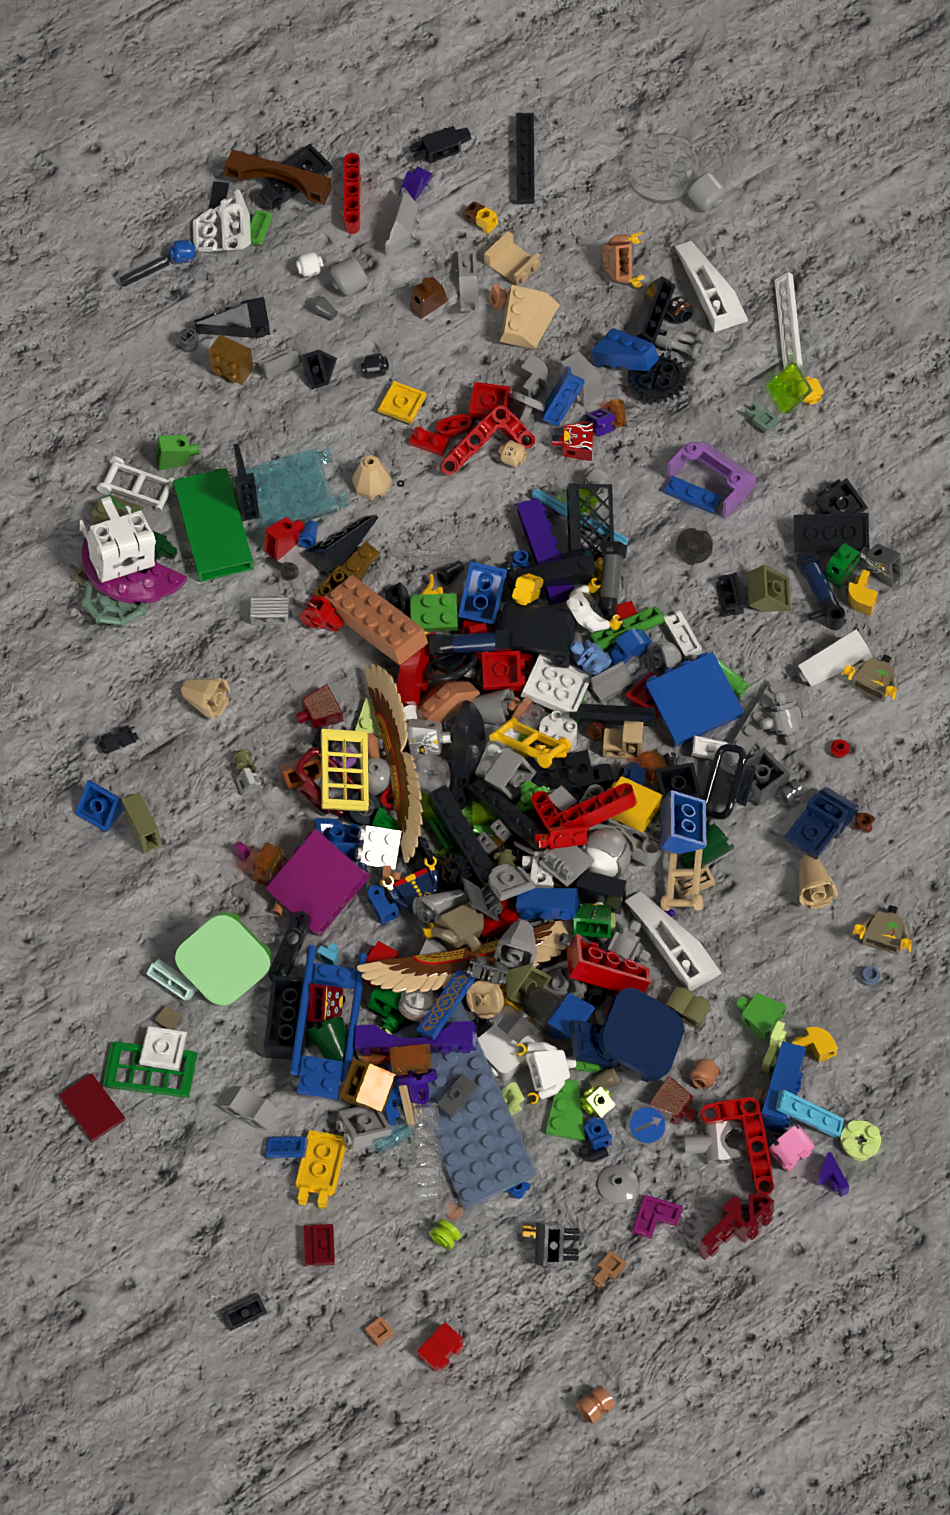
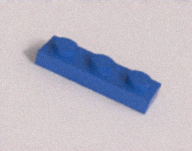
(692, 494)

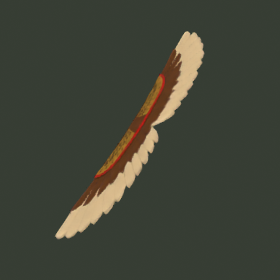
(401, 765)
(437, 969)

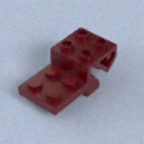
(759, 1213)

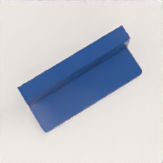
(562, 397)

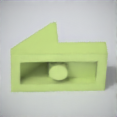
(513, 1097)

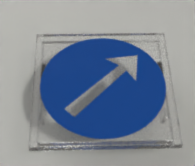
(647, 1125)

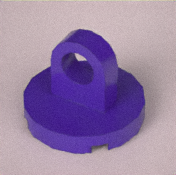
(418, 1083)

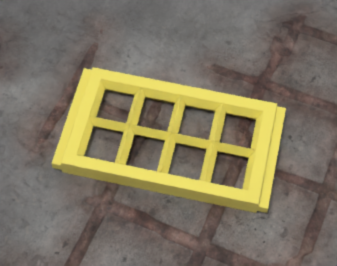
(344, 804)

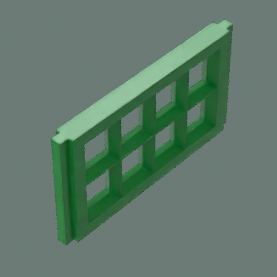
(113, 1064)

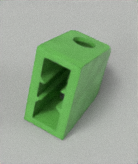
(174, 451)
(761, 1014)

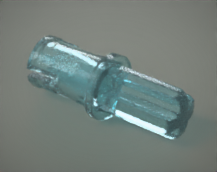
(394, 1139)

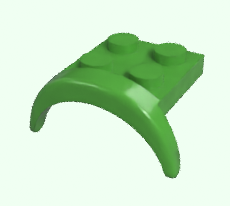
(434, 611)

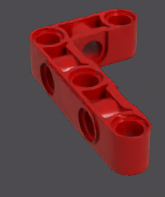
(483, 430)
(754, 1133)

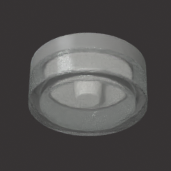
(417, 1004)

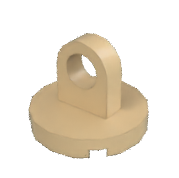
(485, 998)

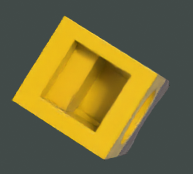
(481, 216)

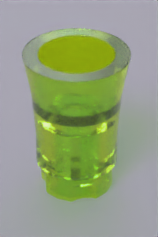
(481, 815)

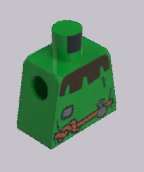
(846, 561)

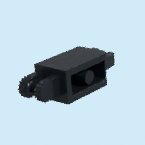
(440, 144)

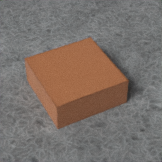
(379, 1331)

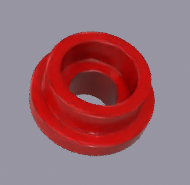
(839, 753)

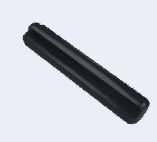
(144, 271)

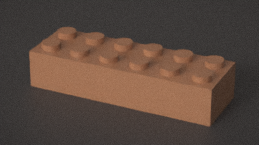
(377, 620)

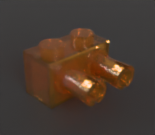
(410, 1058)

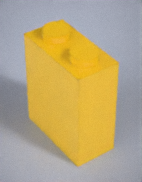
(644, 811)

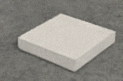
(163, 1048)

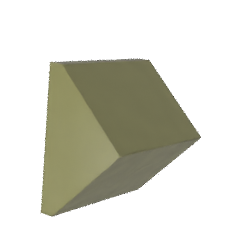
(523, 980)

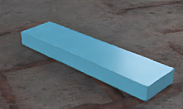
(809, 1113)

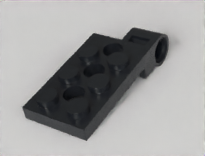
(276, 196)
(598, 774)

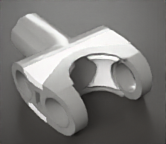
(714, 1143)

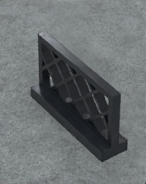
(245, 489)
(574, 516)
(615, 714)

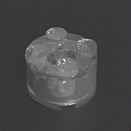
(439, 770)

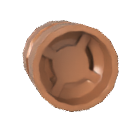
(595, 1405)

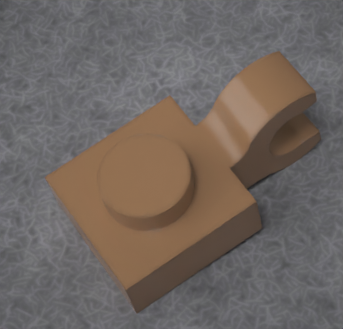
(610, 1267)

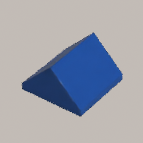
(99, 806)
(570, 1009)

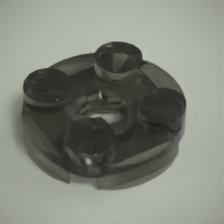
(691, 555)

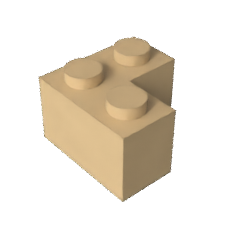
(625, 742)

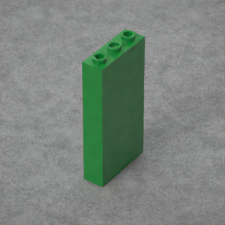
(213, 524)

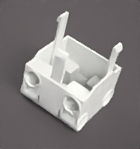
(120, 544)

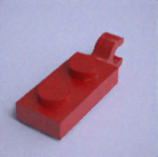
(563, 836)

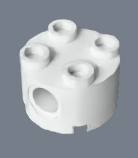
(557, 726)

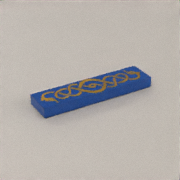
(445, 1005)

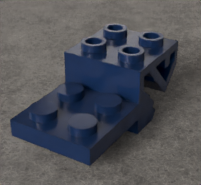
(822, 820)
(585, 1045)

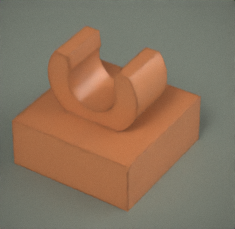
(497, 296)
(519, 706)
(388, 872)

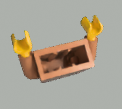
(618, 258)

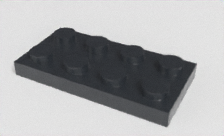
(830, 531)

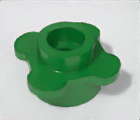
(389, 1023)

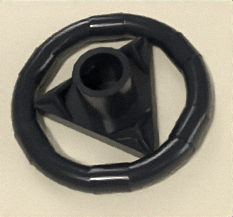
(450, 666)

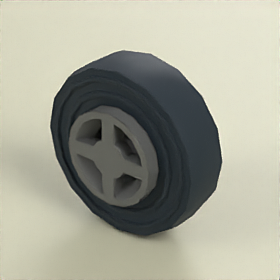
(364, 818)

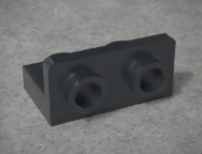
(416, 862)

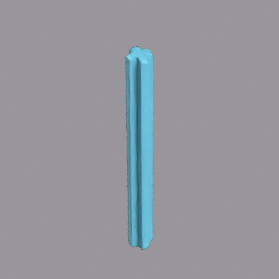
(561, 507)

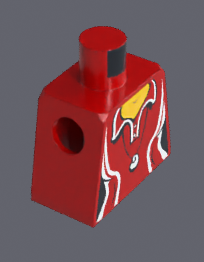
(576, 440)

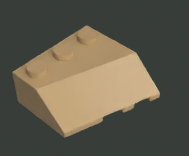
(526, 316)

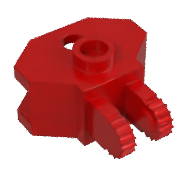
(320, 614)

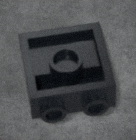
(840, 499)

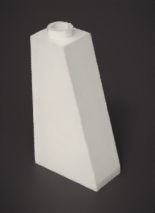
(832, 660)

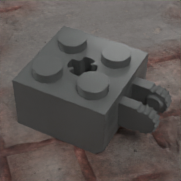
(768, 776)

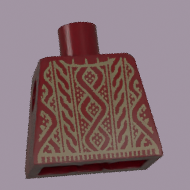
(320, 709)
(676, 1100)

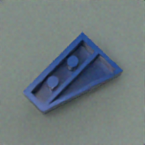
(624, 350)

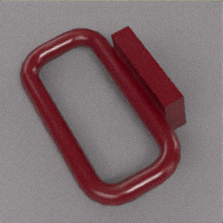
(310, 789)

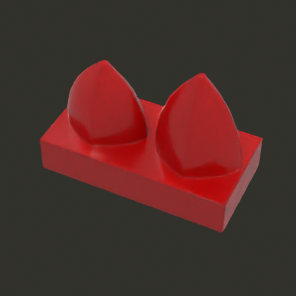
(429, 441)

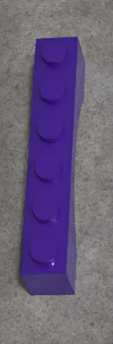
(456, 1037)

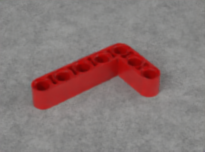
(588, 812)

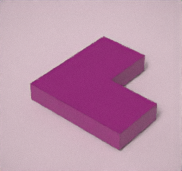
(655, 1210)

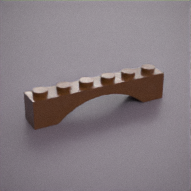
(247, 166)

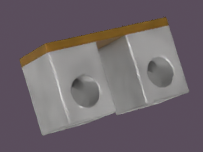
(502, 835)

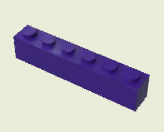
(541, 543)

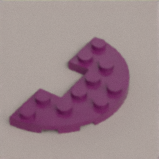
(137, 587)

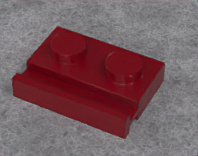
(319, 1245)

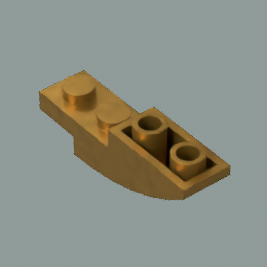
(356, 565)

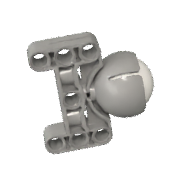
(614, 843)

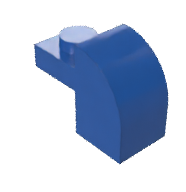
(628, 645)

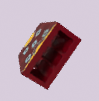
(324, 1002)

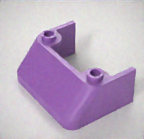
(738, 477)

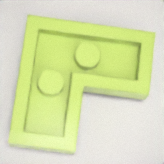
(776, 1040)

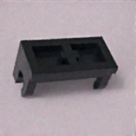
(730, 595)

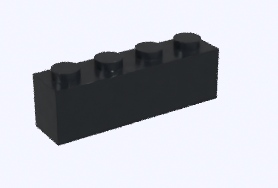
(653, 309)

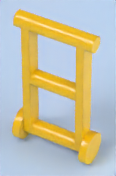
(543, 759)

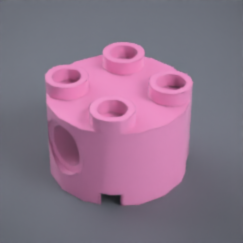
(791, 1147)

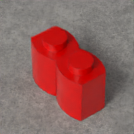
(441, 1347)

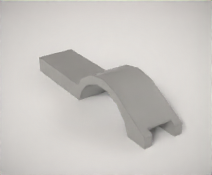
(468, 280)

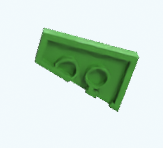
(566, 1113)

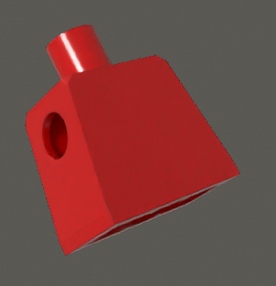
(282, 537)

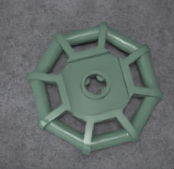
(110, 607)

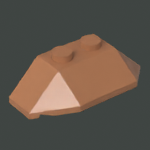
(445, 700)

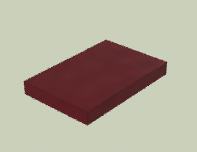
(92, 1107)

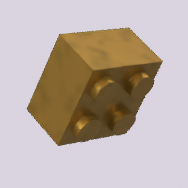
(230, 359)

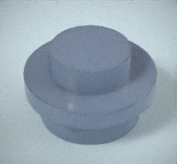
(870, 975)

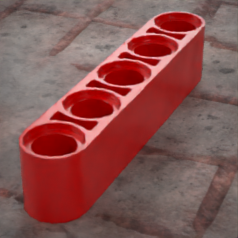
(352, 192)

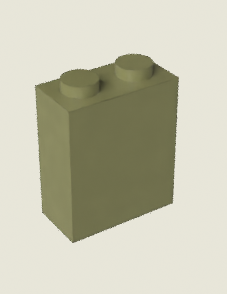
(141, 822)

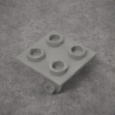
(566, 863)

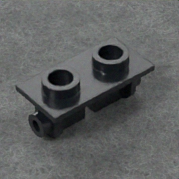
(111, 741)

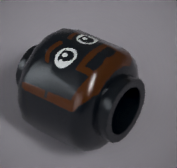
(679, 310)

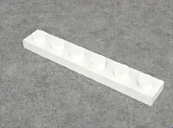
(788, 320)

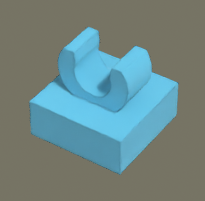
(328, 955)

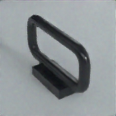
(741, 783)

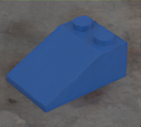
(482, 593)

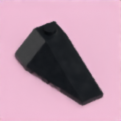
(245, 321)
(338, 550)
(565, 569)

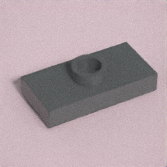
(457, 1095)

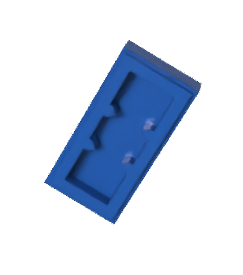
(286, 1147)

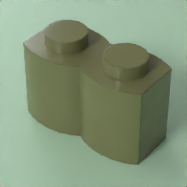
(689, 1007)

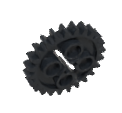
(669, 380)

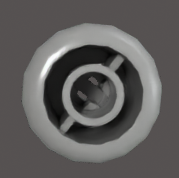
(707, 192)
(348, 276)

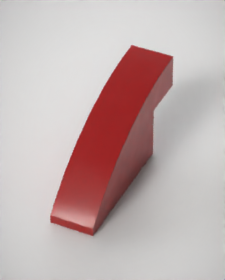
(412, 679)

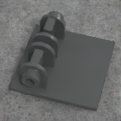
(483, 899)
(480, 962)

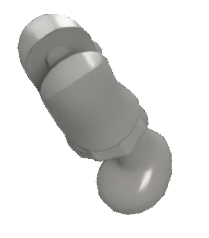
(669, 339)

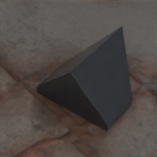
(318, 367)

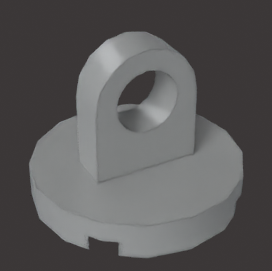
(525, 406)

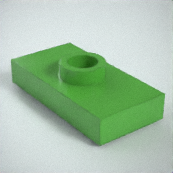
(259, 226)

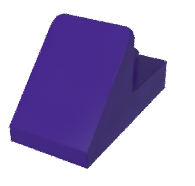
(416, 181)
(601, 421)
(832, 1172)

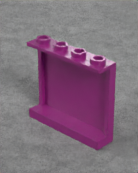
(317, 881)

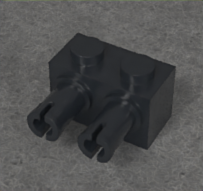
(550, 1241)

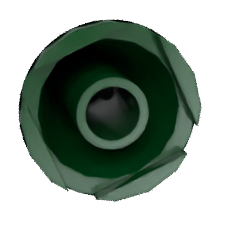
(714, 849)
(330, 1038)

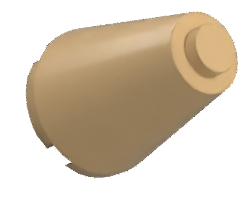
(815, 883)

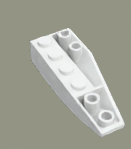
(712, 290)
(676, 945)

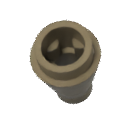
(606, 1078)

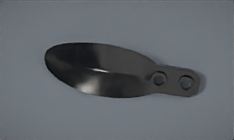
(466, 750)

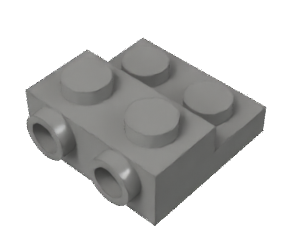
(563, 985)
(362, 1126)

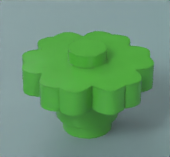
(526, 791)

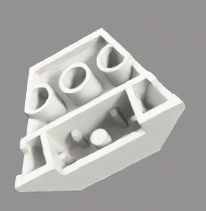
(223, 227)

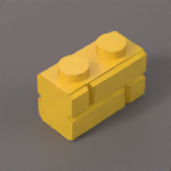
(527, 588)

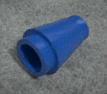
(308, 535)

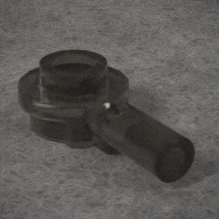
(288, 570)

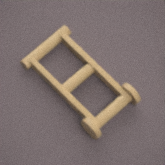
(697, 901)

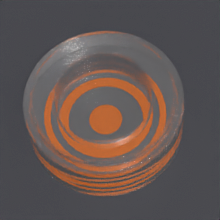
(454, 1209)

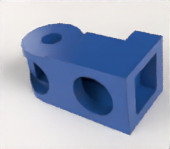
(381, 906)

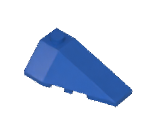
(341, 835)

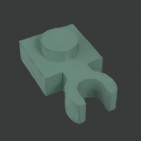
(763, 419)

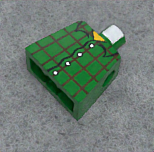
(593, 920)

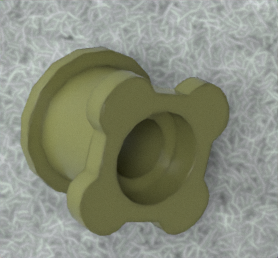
(244, 760)
(505, 858)

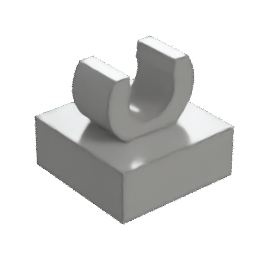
(246, 781)

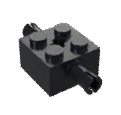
(677, 778)

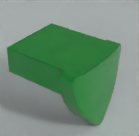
(384, 821)

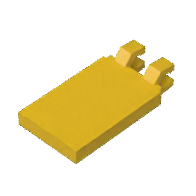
(320, 1167)

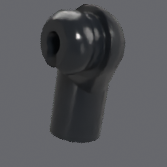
(591, 1155)

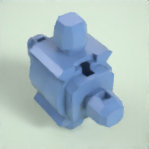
(590, 657)

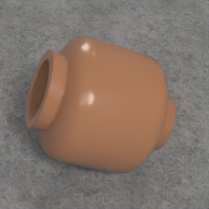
(704, 1073)

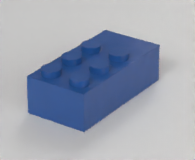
(786, 1077)

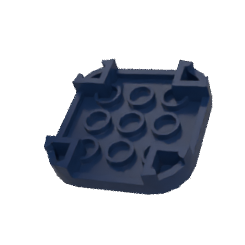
(641, 1034)

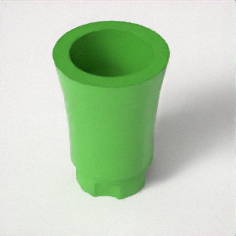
(736, 682)

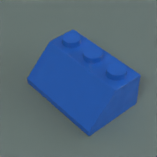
(683, 823)
(548, 904)

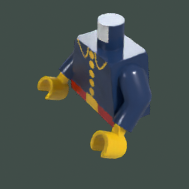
(413, 886)

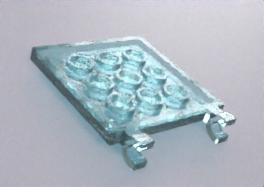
(295, 488)

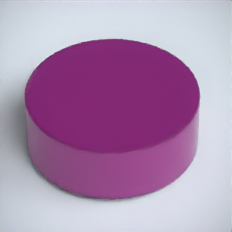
(241, 850)

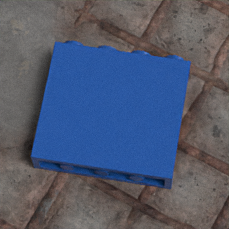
(694, 698)

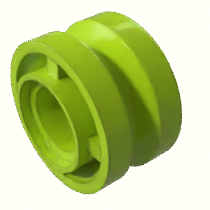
(445, 1234)

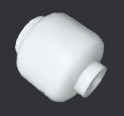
(309, 264)

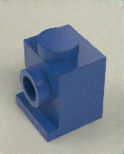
(599, 1139)

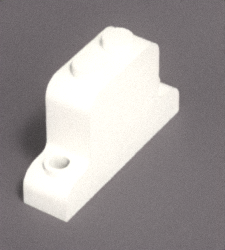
(501, 1050)

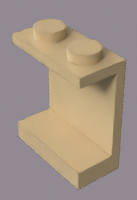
(511, 260)

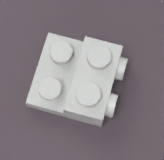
(378, 846)

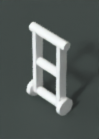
(118, 464)

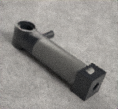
(613, 554)

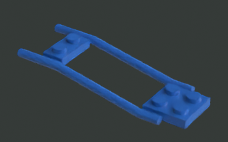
(320, 1075)

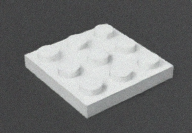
(556, 686)

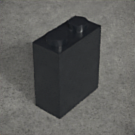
(601, 888)

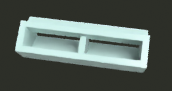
(172, 980)

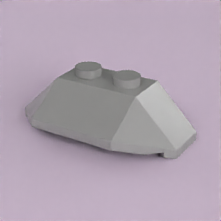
(403, 224)

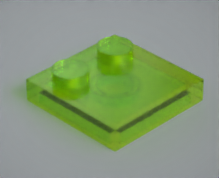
(790, 388)

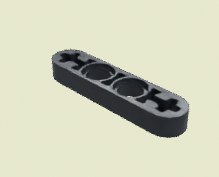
(285, 945)

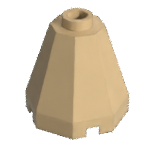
(371, 478)
(207, 695)

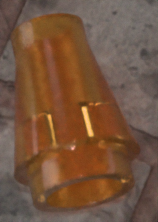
(617, 407)

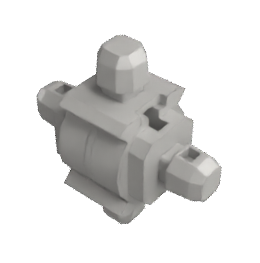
(784, 718)
(627, 944)

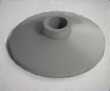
(620, 1192)

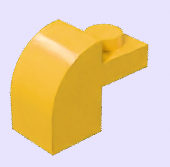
(860, 597)
(819, 1042)

